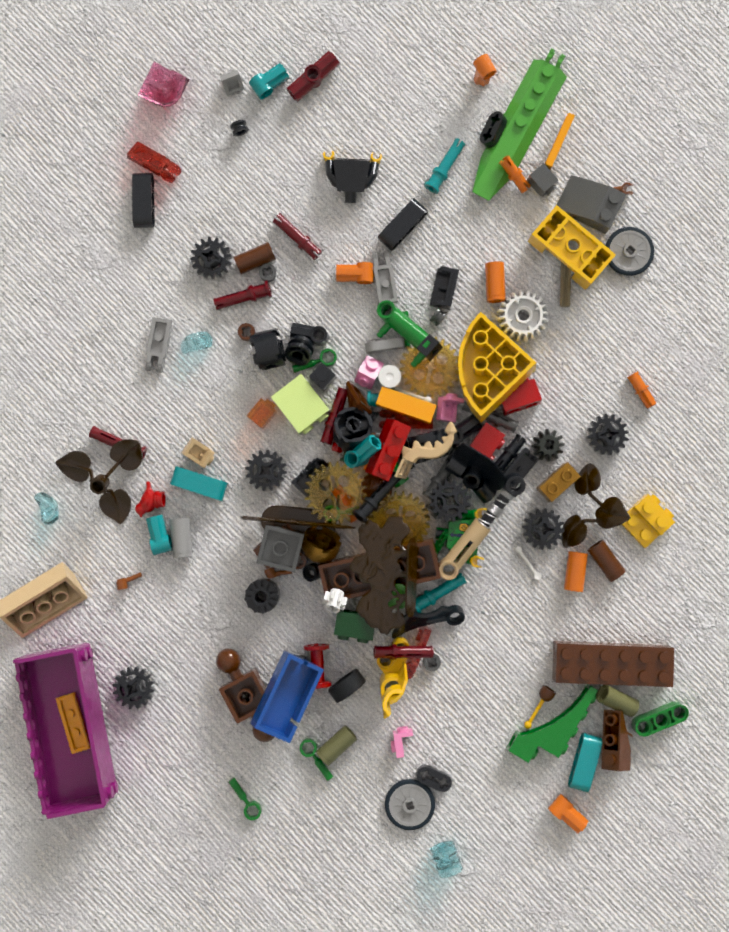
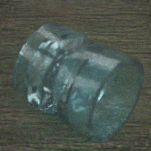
(447, 862)

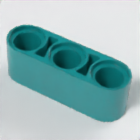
(199, 483)
(585, 762)

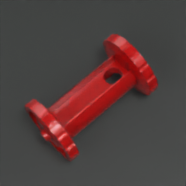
(317, 658)

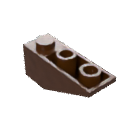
(615, 742)

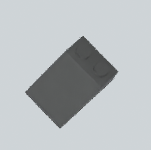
(591, 202)

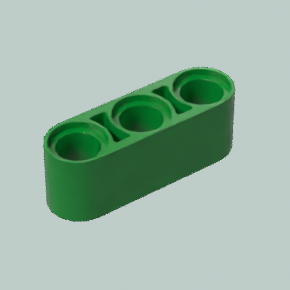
(668, 718)

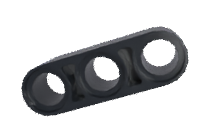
(143, 200)
(402, 224)

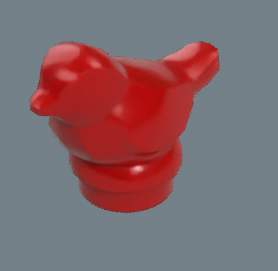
(150, 501)

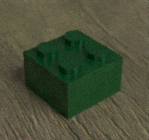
(352, 625)

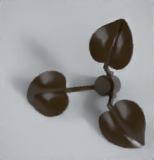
(113, 504)
(608, 515)

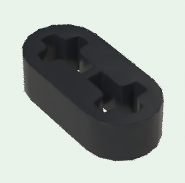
(493, 129)
(431, 782)

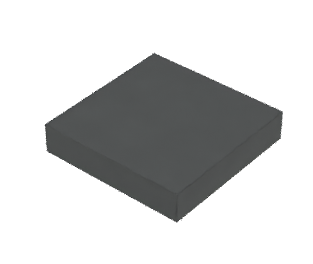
(280, 548)

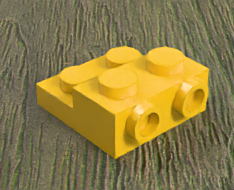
(648, 520)

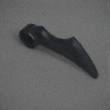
(422, 619)

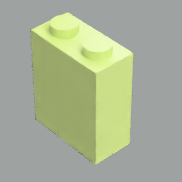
(301, 404)

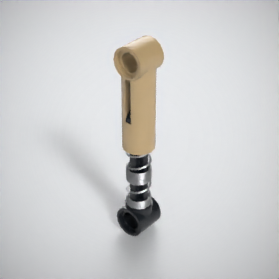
(480, 528)

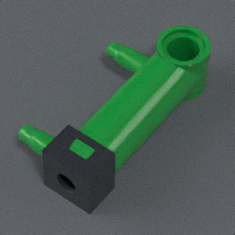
(409, 330)

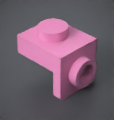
(368, 372)
(448, 407)
(397, 745)

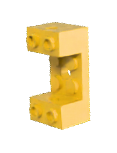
(554, 236)

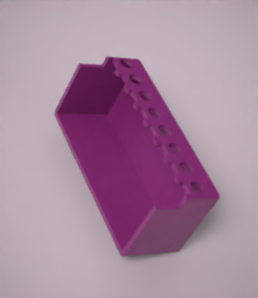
(65, 780)

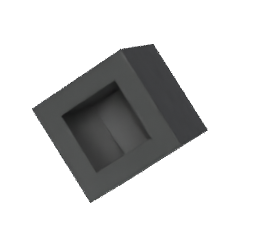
(543, 181)

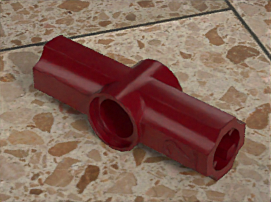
(304, 84)

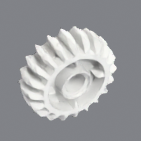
(531, 308)

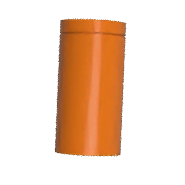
(495, 282)
(575, 571)

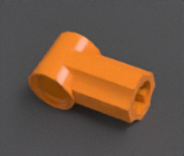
(484, 70)
(360, 273)
(564, 810)

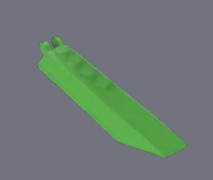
(523, 121)

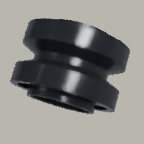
(299, 350)

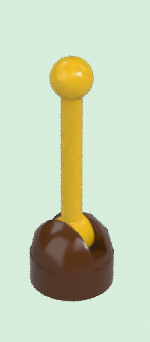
(546, 695)

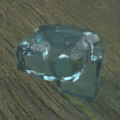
(196, 342)
(48, 507)

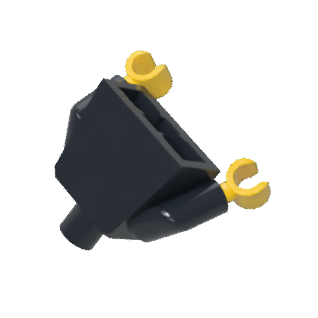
(351, 174)

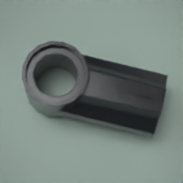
(309, 332)
(466, 428)

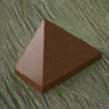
(356, 398)

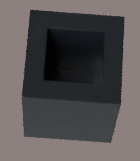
(322, 376)

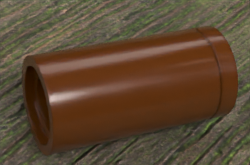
(254, 258)
(606, 560)

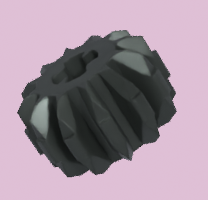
(541, 443)

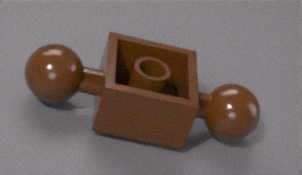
(241, 708)

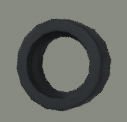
(346, 685)

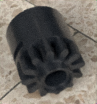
(271, 590)

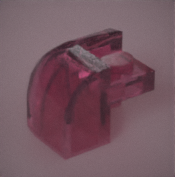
(163, 86)

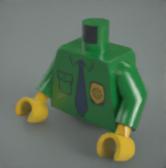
(457, 529)

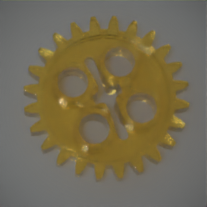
(446, 370)
(317, 496)
(416, 523)

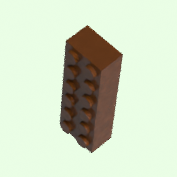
(339, 575)
(613, 664)

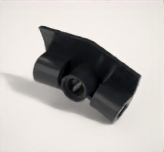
(486, 474)

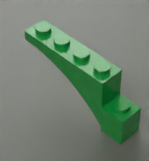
(554, 734)

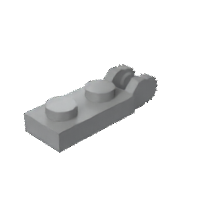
(384, 279)
(158, 342)

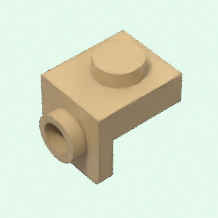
(198, 452)

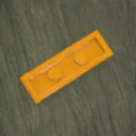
(559, 140)
(406, 405)
(73, 722)

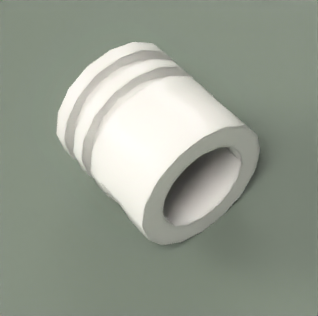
(389, 377)

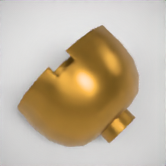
(321, 545)

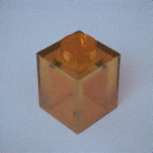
(262, 412)

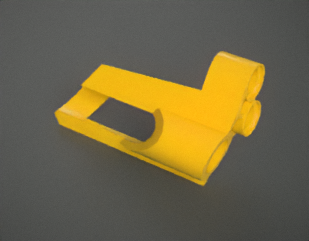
(393, 671)

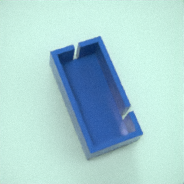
(286, 696)

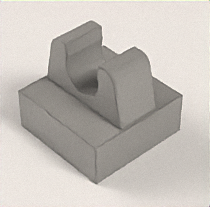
(232, 82)

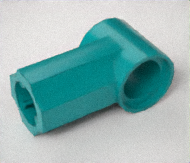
(265, 83)
(363, 452)
(160, 539)

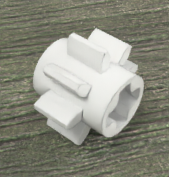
(334, 600)

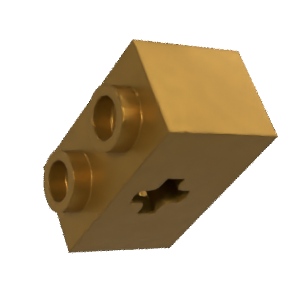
(558, 482)

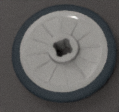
(638, 242)
(405, 792)

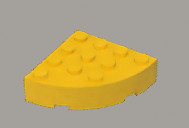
(490, 366)

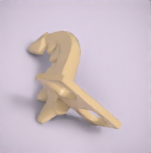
(425, 452)

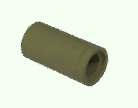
(617, 700)
(336, 745)

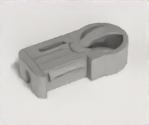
(384, 345)

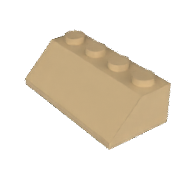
(41, 600)

